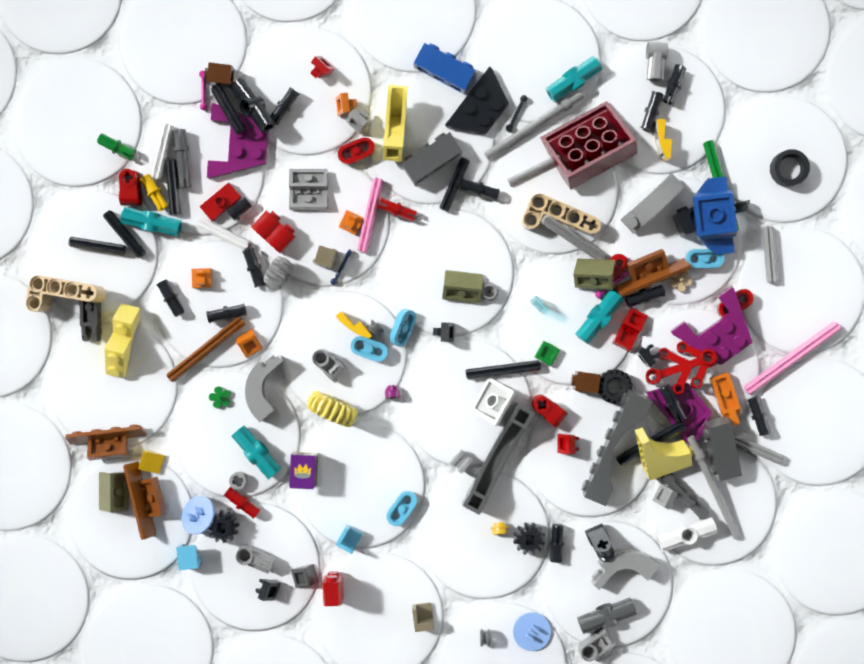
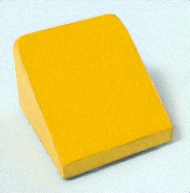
(151, 461)

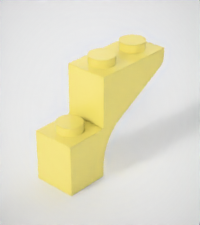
(395, 123)
(119, 345)

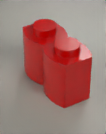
(273, 231)
(332, 589)

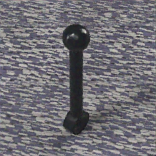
(509, 127)

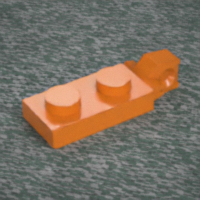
(726, 397)

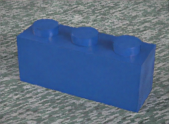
(444, 67)

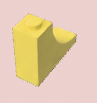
(662, 458)

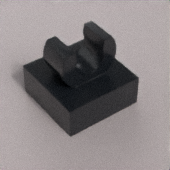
(446, 332)
(645, 356)
(268, 590)

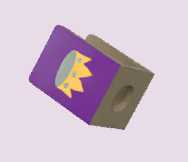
(303, 470)

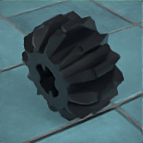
(227, 532)
(536, 536)

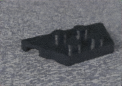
(481, 106)

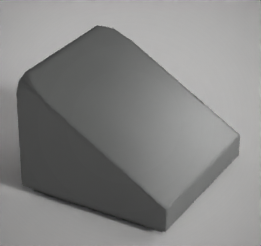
(304, 576)

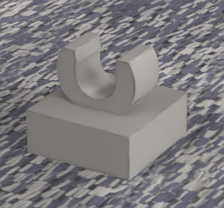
(358, 120)
(665, 496)

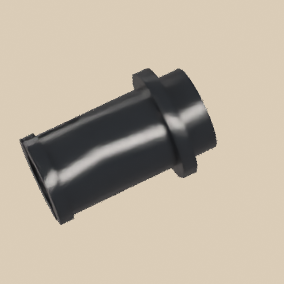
(239, 209)

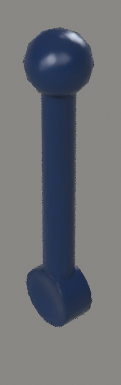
(334, 281)

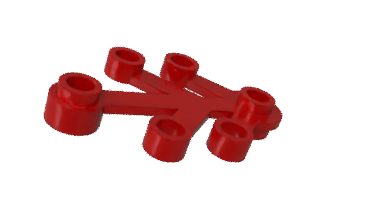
(684, 366)

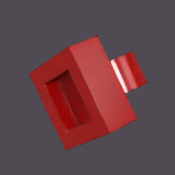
(321, 67)
(566, 443)

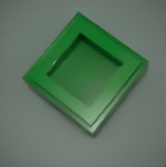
(547, 353)

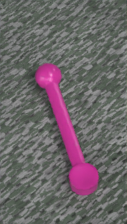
(203, 106)
(599, 294)

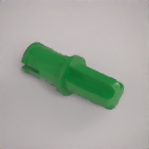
(116, 146)

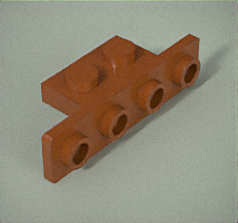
(650, 270)
(106, 443)
(145, 498)

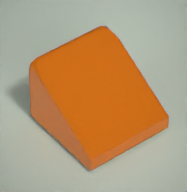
(249, 343)

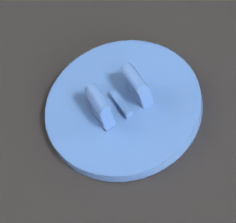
(198, 515)
(531, 631)

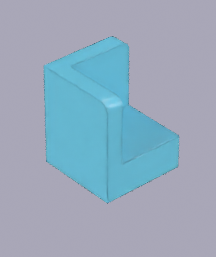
(349, 539)
(188, 557)

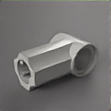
(656, 54)
(256, 560)

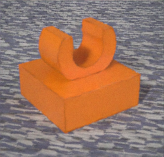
(345, 104)
(351, 222)
(202, 278)

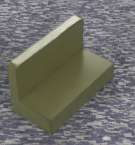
(594, 274)
(462, 286)
(113, 492)

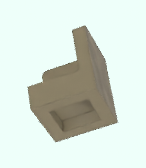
(325, 257)
(422, 617)

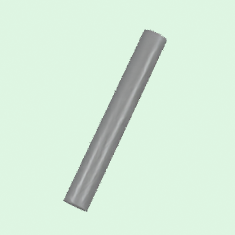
(531, 171)

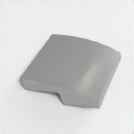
(308, 189)

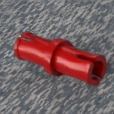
(397, 209)
(241, 502)

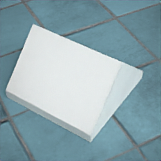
(493, 401)

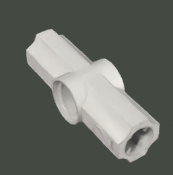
(699, 530)

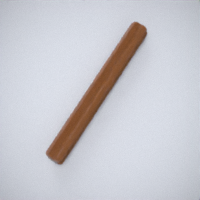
(205, 349)

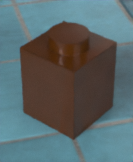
(219, 74)
(585, 381)

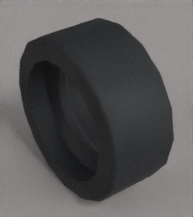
(804, 167)

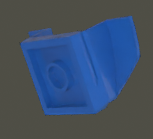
(715, 216)

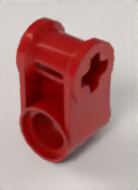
(130, 191)
(551, 411)

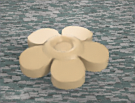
(680, 281)

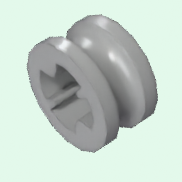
(235, 485)

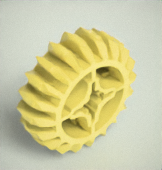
(332, 409)

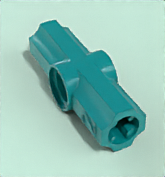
(573, 79)
(151, 221)
(599, 316)
(256, 452)

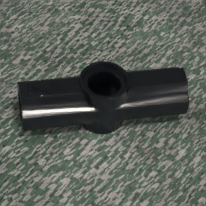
(252, 105)

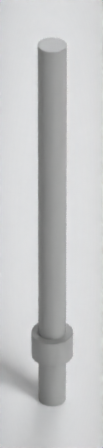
(564, 105)
(699, 455)

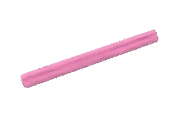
(792, 358)

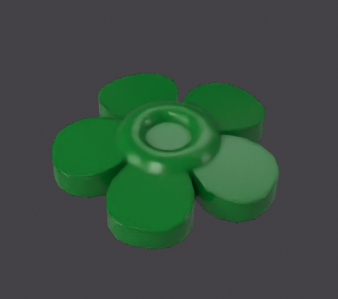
(220, 397)

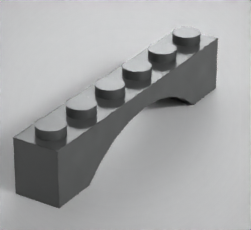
(632, 411)
(497, 457)

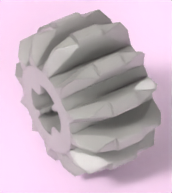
(278, 272)

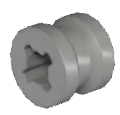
(461, 461)

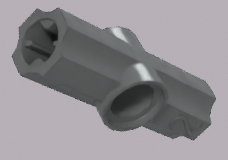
(606, 615)

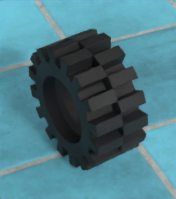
(606, 378)

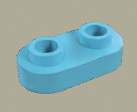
(703, 259)
(402, 327)
(369, 348)
(402, 508)

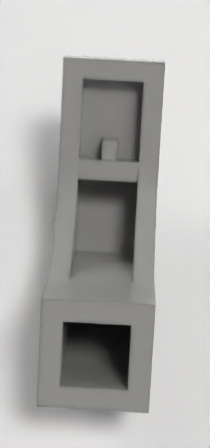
(652, 203)
(254, 388)
(625, 559)

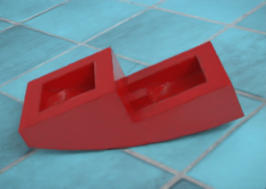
(629, 329)

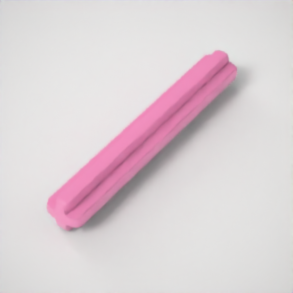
(370, 215)

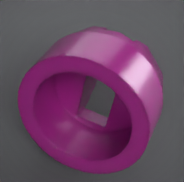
(392, 392)

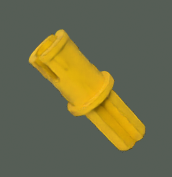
(153, 192)

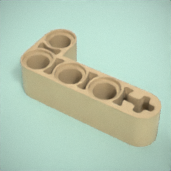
(563, 218)
(67, 290)

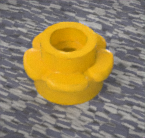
(499, 528)

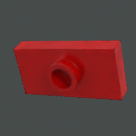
(220, 202)

